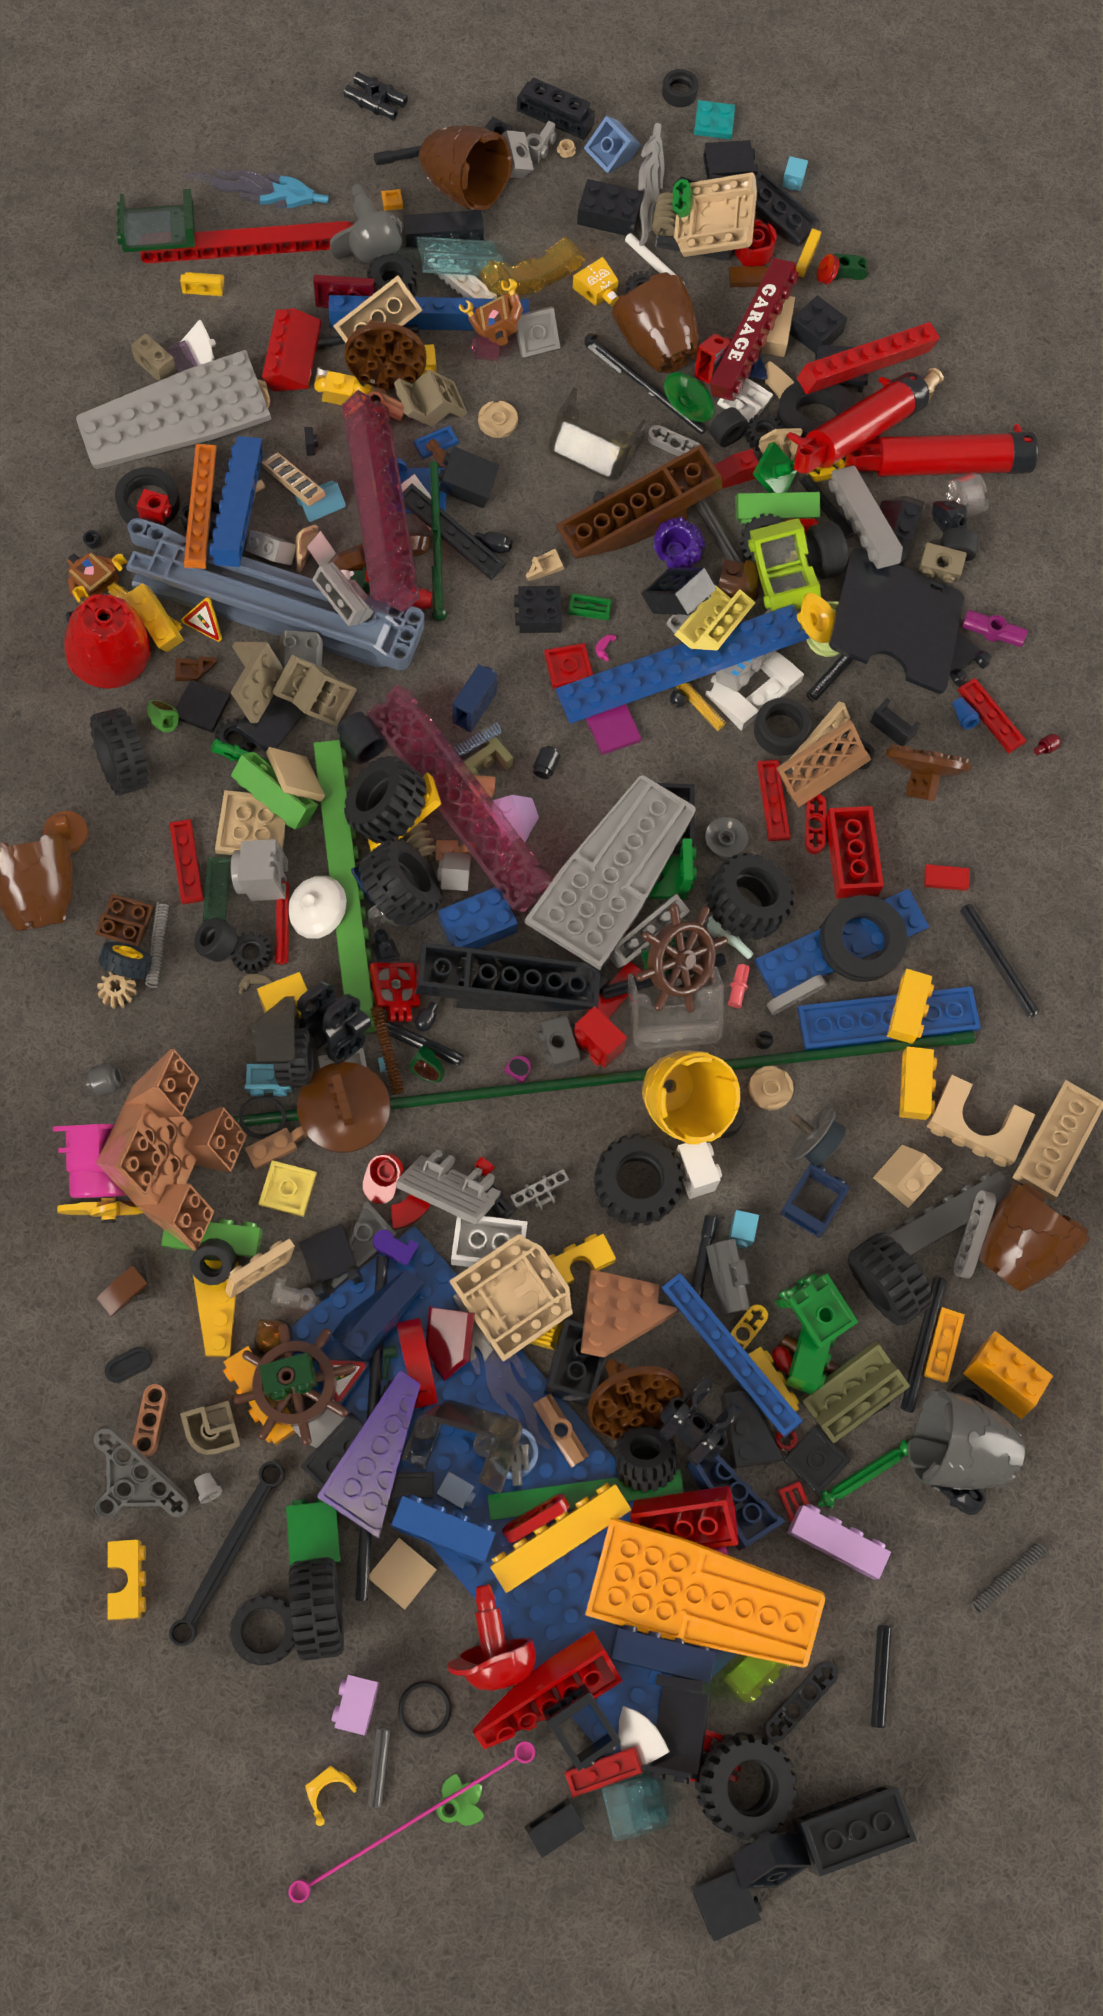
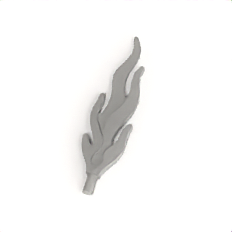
(650, 180)

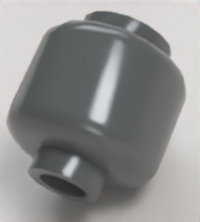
(103, 1079)

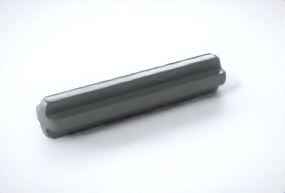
(379, 1768)

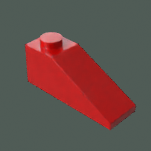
(737, 468)

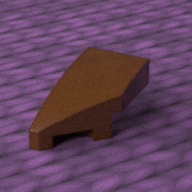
(193, 669)

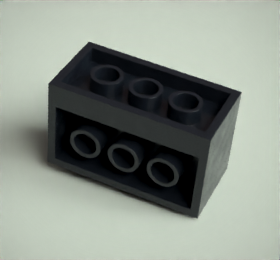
(854, 1829)

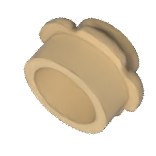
(566, 148)

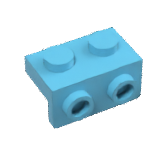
(261, 1080)

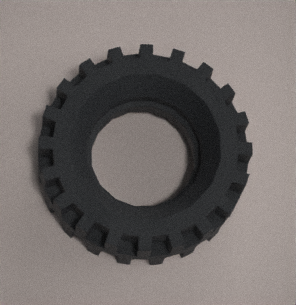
(119, 751)

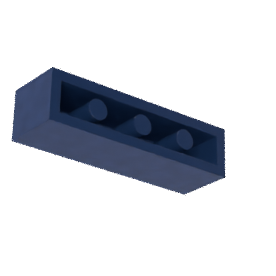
(662, 1655)

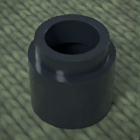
(361, 737)

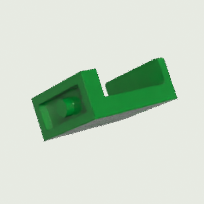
(312, 1531)

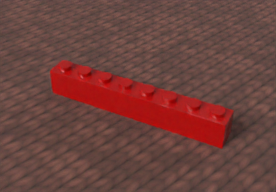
(868, 358)

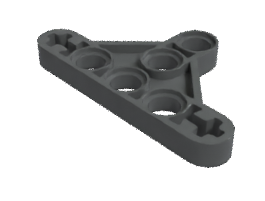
(141, 1487)

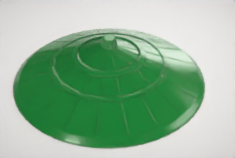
(689, 397)

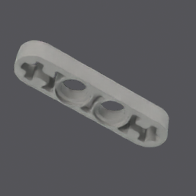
(974, 1234)

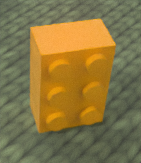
(1008, 1375)

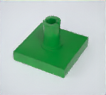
(775, 470)

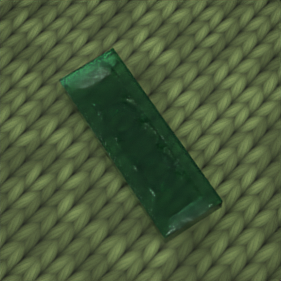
(216, 888)

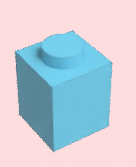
(794, 173)
(743, 1228)

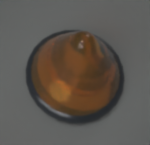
(268, 1334)

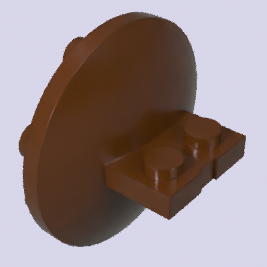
(385, 354)
(926, 769)
(344, 1107)
(631, 1398)

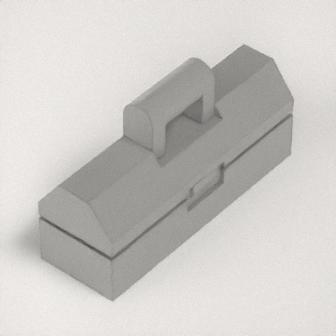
(343, 595)

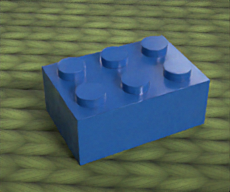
(478, 920)

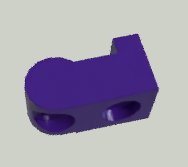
(389, 1246)

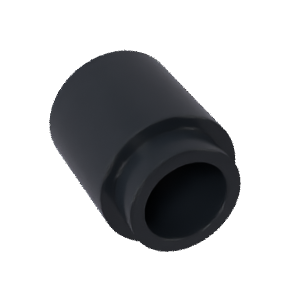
(546, 762)

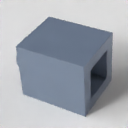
(456, 1491)

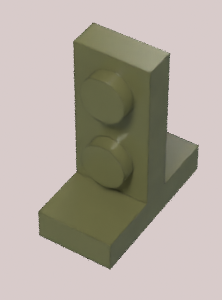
(487, 756)

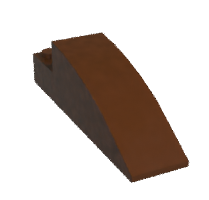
(642, 505)

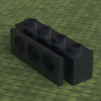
(548, 106)

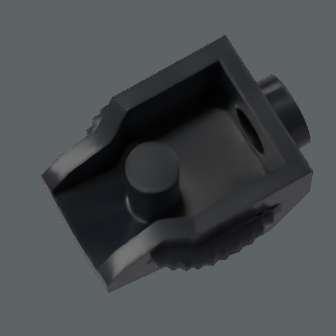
(949, 515)

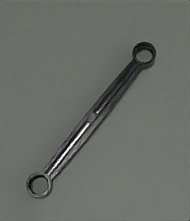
(227, 1554)

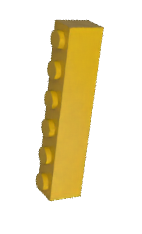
(560, 1537)

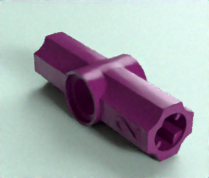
(1005, 631)

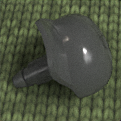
(371, 235)

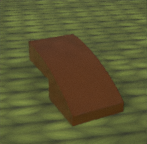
(122, 1290)

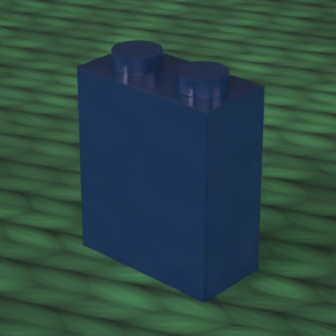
(474, 698)

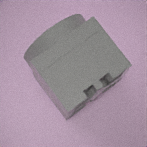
(259, 870)

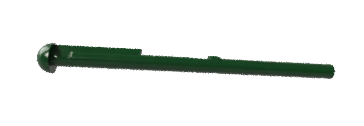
(437, 582)

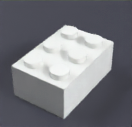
(477, 1241)

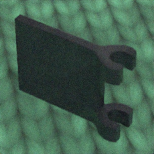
(964, 654)
(329, 1257)

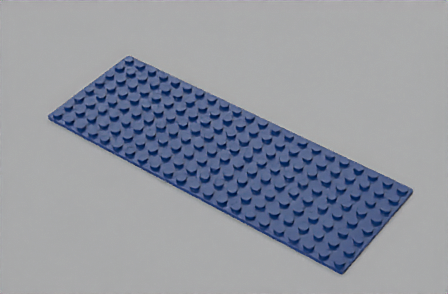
(554, 1600)

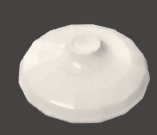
(317, 906)

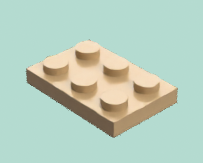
(259, 1267)

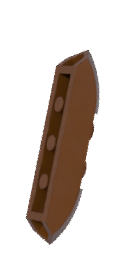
(354, 557)

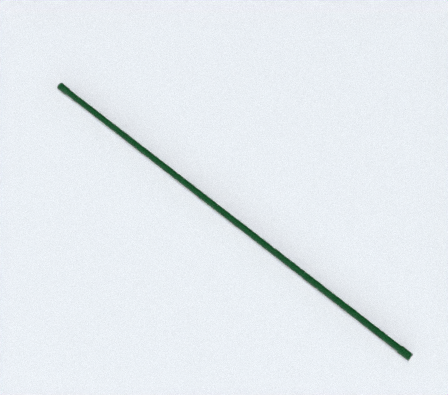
(954, 1038)

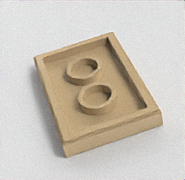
(295, 774)

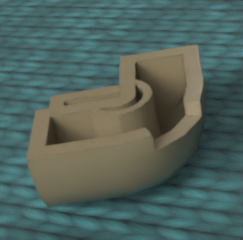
(211, 1429)

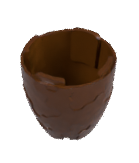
(467, 164)
(659, 322)
(36, 882)
(1029, 1239)

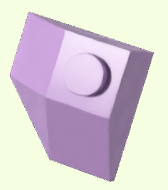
(519, 812)

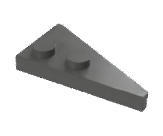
(362, 1237)

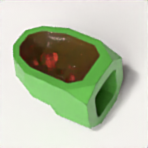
(162, 715)

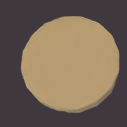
(498, 419)
(766, 1094)

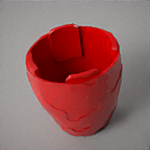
(106, 650)

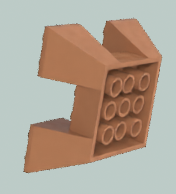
(157, 1148)

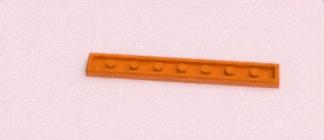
(200, 506)

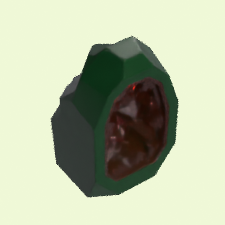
(427, 1066)

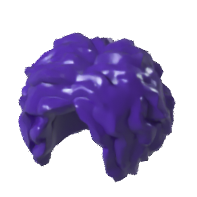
(679, 543)

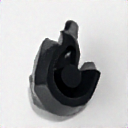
(965, 1500)

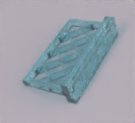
(453, 262)

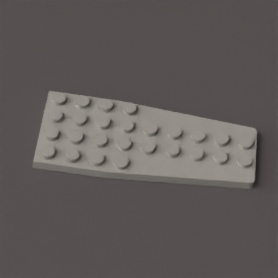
(175, 412)
(612, 873)

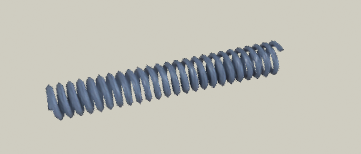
(473, 746)

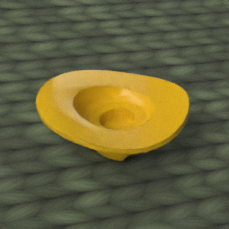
(816, 617)

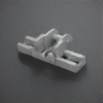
(547, 1188)

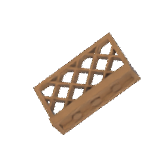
(828, 771)

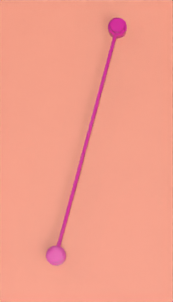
(300, 1889)

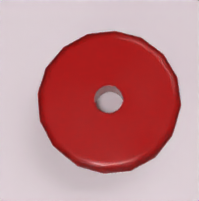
(827, 269)

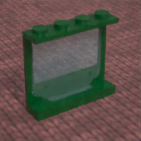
(156, 226)

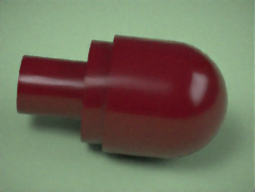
(1048, 744)

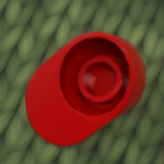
(381, 1177)

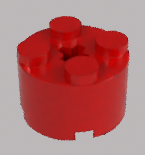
(762, 246)

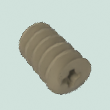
(664, 216)
(419, 840)

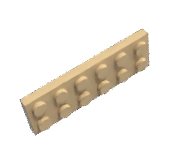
(1059, 1140)

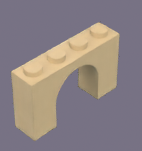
(949, 1122)

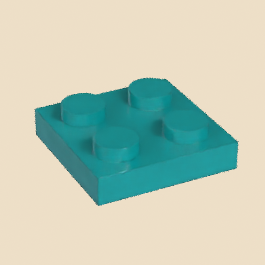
(714, 119)

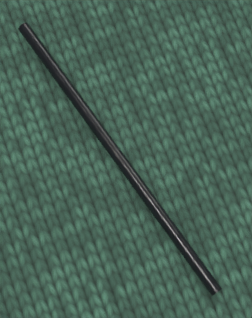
(365, 1537)

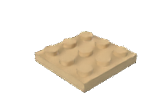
(246, 820)

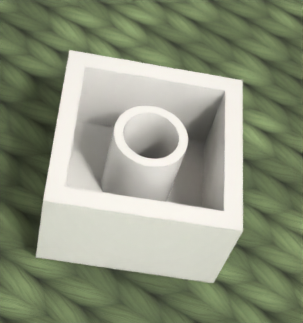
(700, 1172)

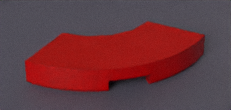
(408, 1211)

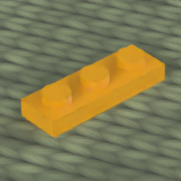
(944, 1345)

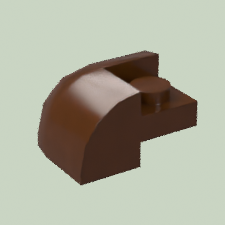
(740, 576)

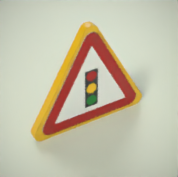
(204, 620)

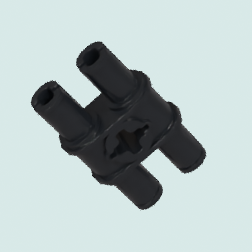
(375, 96)

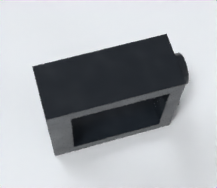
(567, 1708)

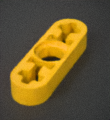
(808, 252)
(758, 1324)

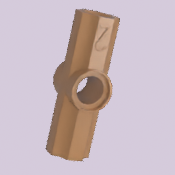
(569, 1444)

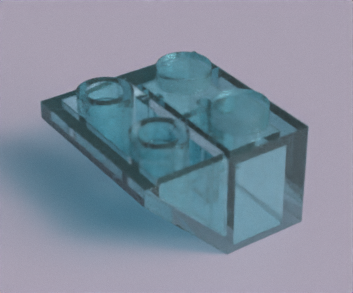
(634, 1807)

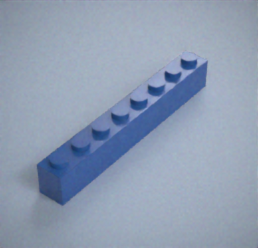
(237, 502)

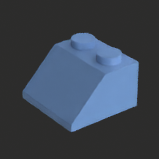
(612, 145)

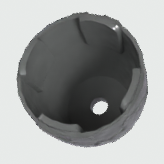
(963, 1444)

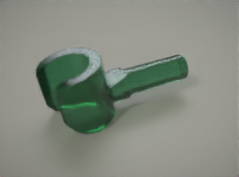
(389, 1352)

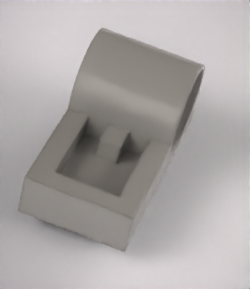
(539, 144)

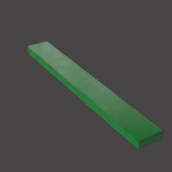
(519, 1502)

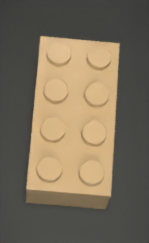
(388, 305)

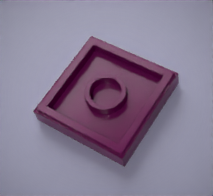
(613, 729)

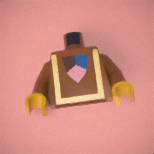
(499, 317)
(92, 574)

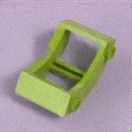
(783, 564)

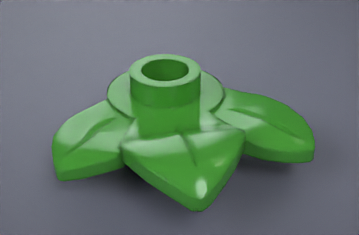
(464, 1804)

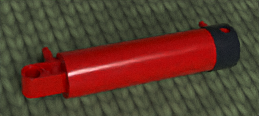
(861, 422)
(948, 454)

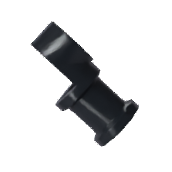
(501, 1207)

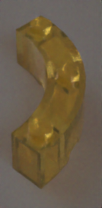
(533, 273)

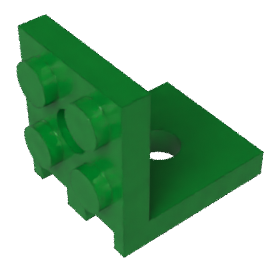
(677, 874)
(807, 1301)

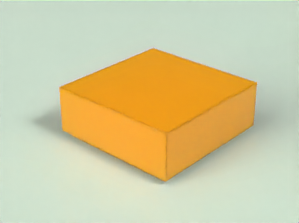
(392, 199)

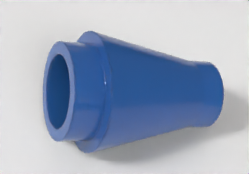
(966, 714)

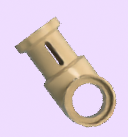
(933, 378)

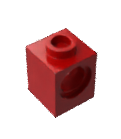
(150, 500)

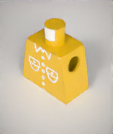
(597, 283)

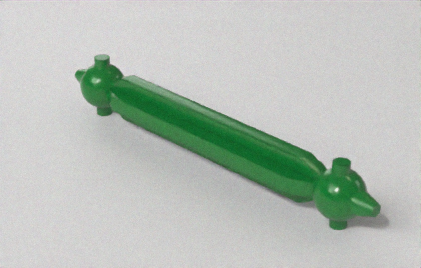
(864, 1475)

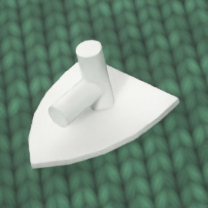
(200, 344)
(640, 1732)

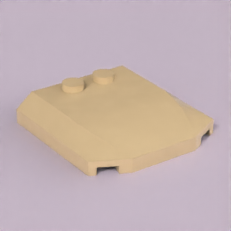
(719, 216)
(514, 1295)

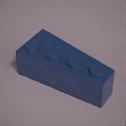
(752, 1514)

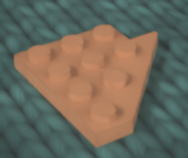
(619, 1312)

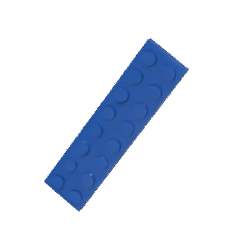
(804, 959)
(869, 1018)

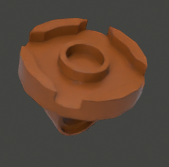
(69, 826)

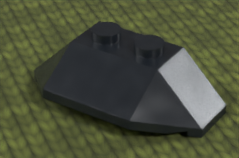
(903, 516)

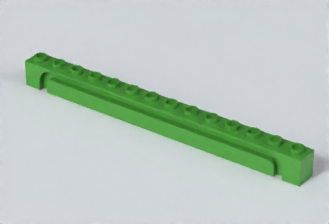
(341, 856)

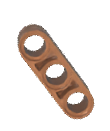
(149, 1408)

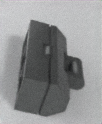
(729, 1277)

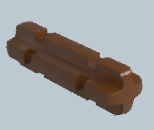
(438, 453)

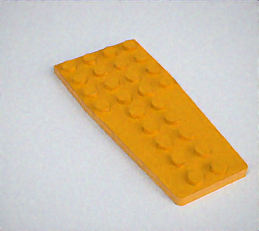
(702, 1596)

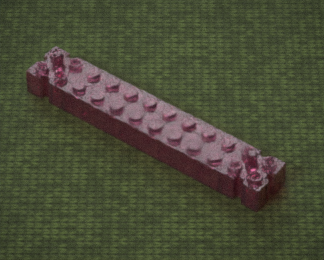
(380, 502)
(462, 799)

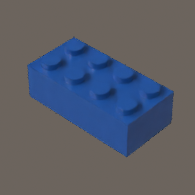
(443, 1530)

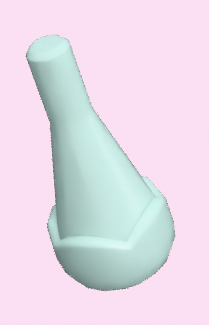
(716, 931)

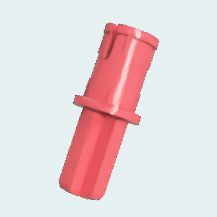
(739, 986)

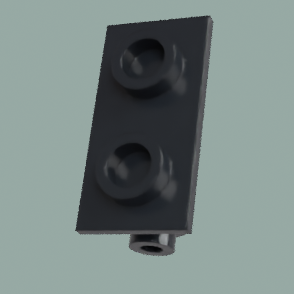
(384, 948)

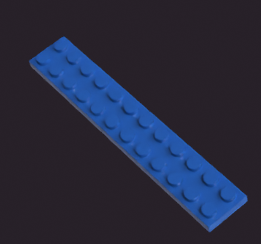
(678, 665)

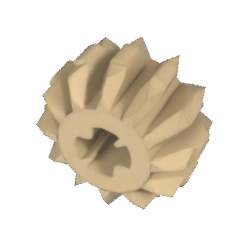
(114, 997)

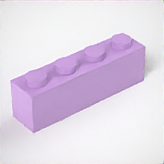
(839, 1542)

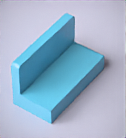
(330, 503)

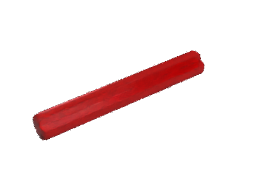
(282, 928)

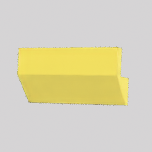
(714, 620)

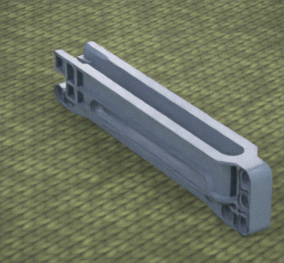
(271, 600)

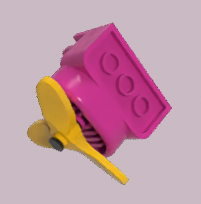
(87, 1178)

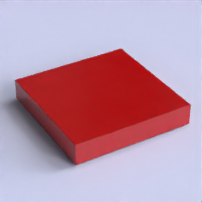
(567, 664)

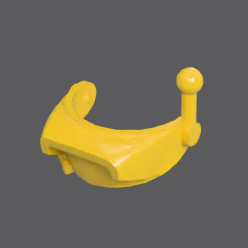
(326, 1777)

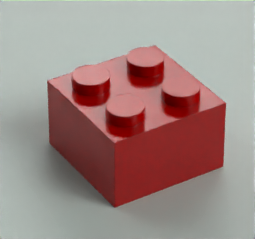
(599, 1038)

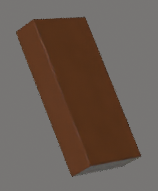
(746, 276)

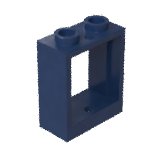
(802, 1218)

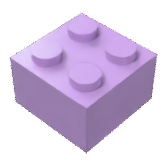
(356, 1704)

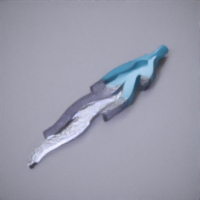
(287, 195)

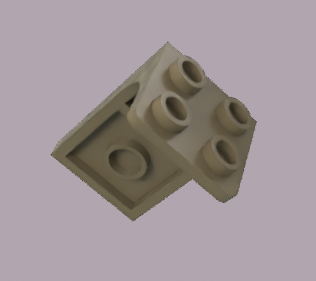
(258, 678)

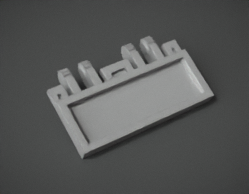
(450, 1192)

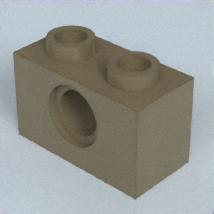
(153, 358)
(950, 557)

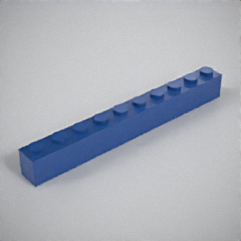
(436, 312)

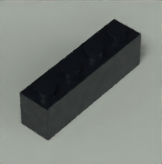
(449, 225)

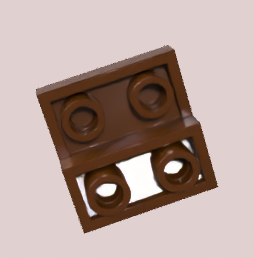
(125, 920)

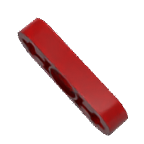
(809, 831)
(535, 1518)

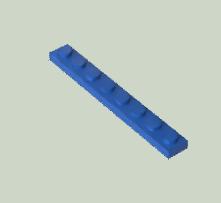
(732, 1355)

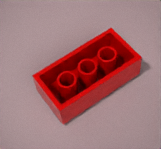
(854, 852)

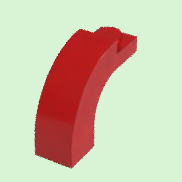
(417, 1360)

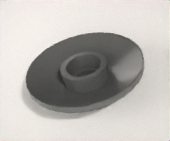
(726, 828)

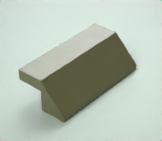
(855, 1392)

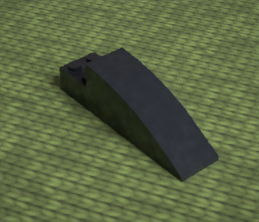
(505, 980)

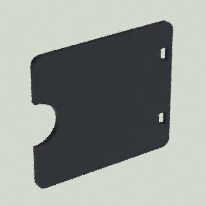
(897, 616)

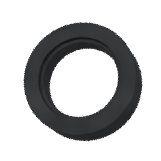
(140, 477)

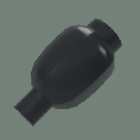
(495, 541)

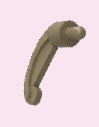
(252, 979)

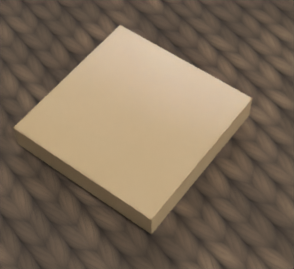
(402, 1573)

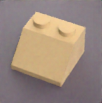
(907, 1174)

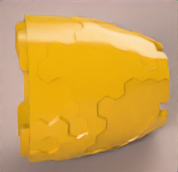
(701, 1099)

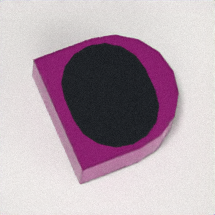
(518, 1068)

